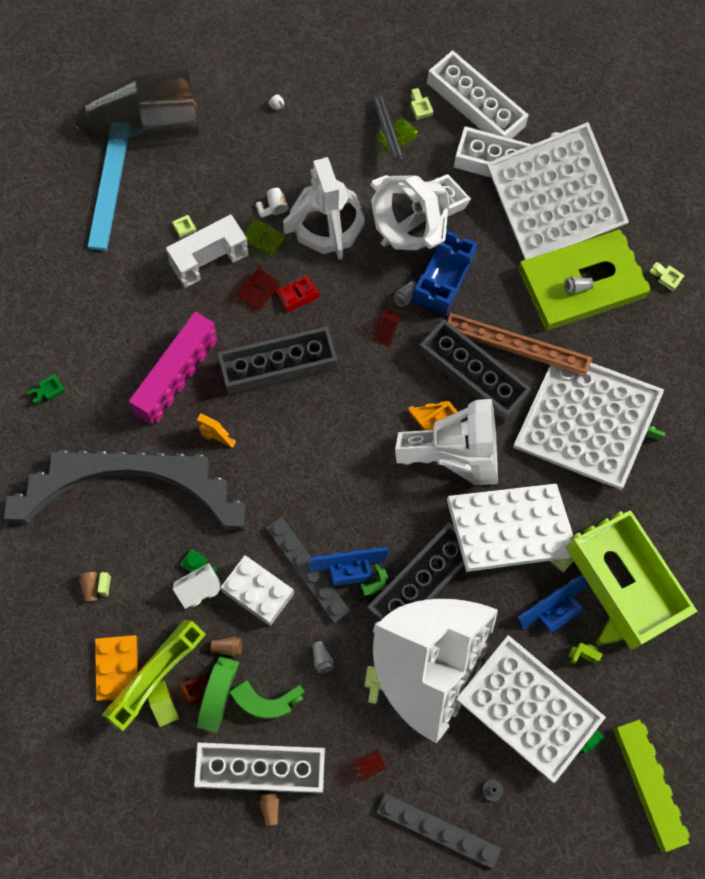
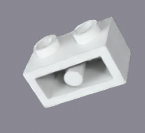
(197, 586)

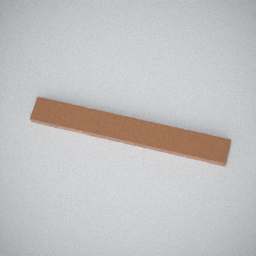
(521, 345)

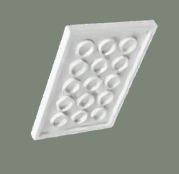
(510, 526)
(530, 708)

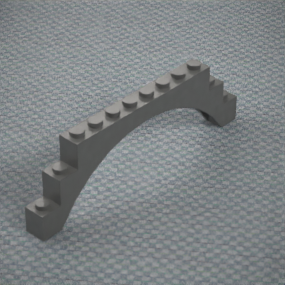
(73, 469)

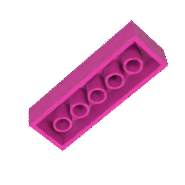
(173, 369)

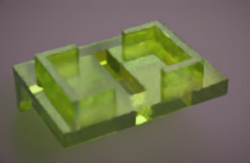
(403, 129)
(271, 241)

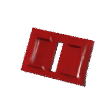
(290, 298)

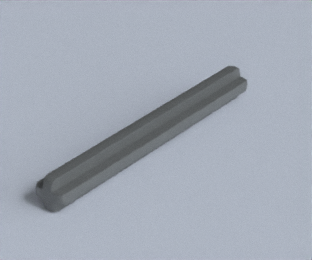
(387, 128)

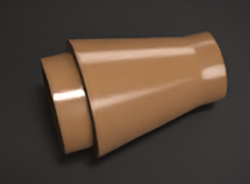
(89, 585)
(228, 646)
(269, 806)

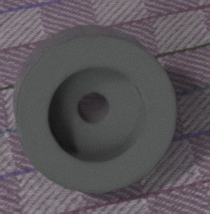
(489, 794)

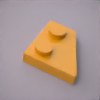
(430, 413)
(212, 429)

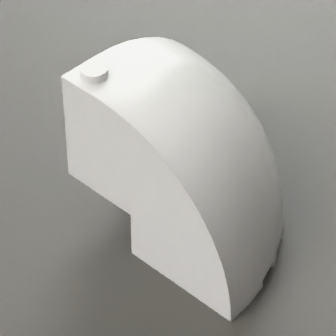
(429, 656)

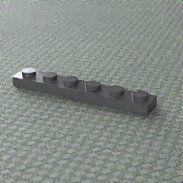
(315, 581)
(439, 830)

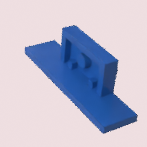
(349, 566)
(556, 608)

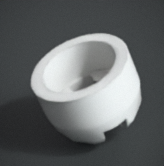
(276, 102)

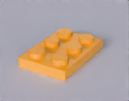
(115, 665)

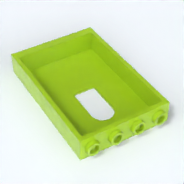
(547, 272)
(649, 603)

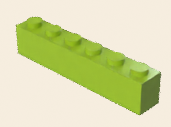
(651, 787)

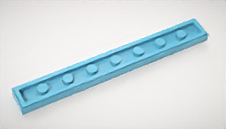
(107, 195)

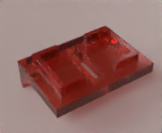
(264, 282)

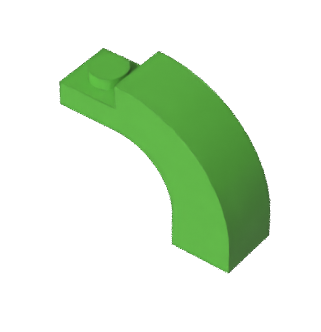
(216, 694)
(263, 708)

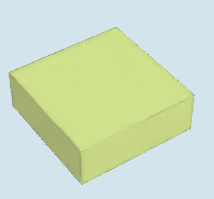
(184, 226)
(104, 584)

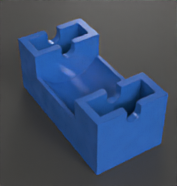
(445, 274)

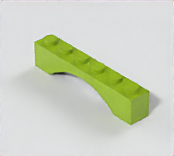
(133, 696)

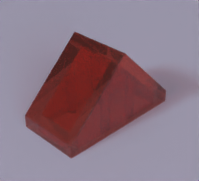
(387, 327)
(194, 689)

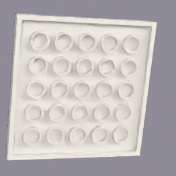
(557, 192)
(590, 422)

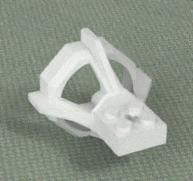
(328, 197)
(431, 202)
(448, 444)

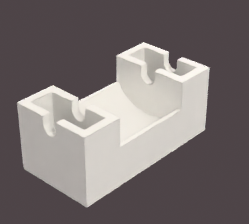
(205, 246)

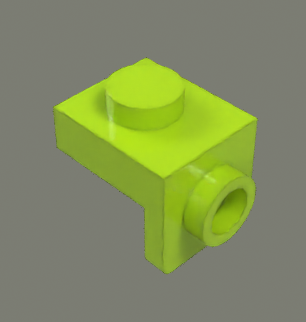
(586, 651)

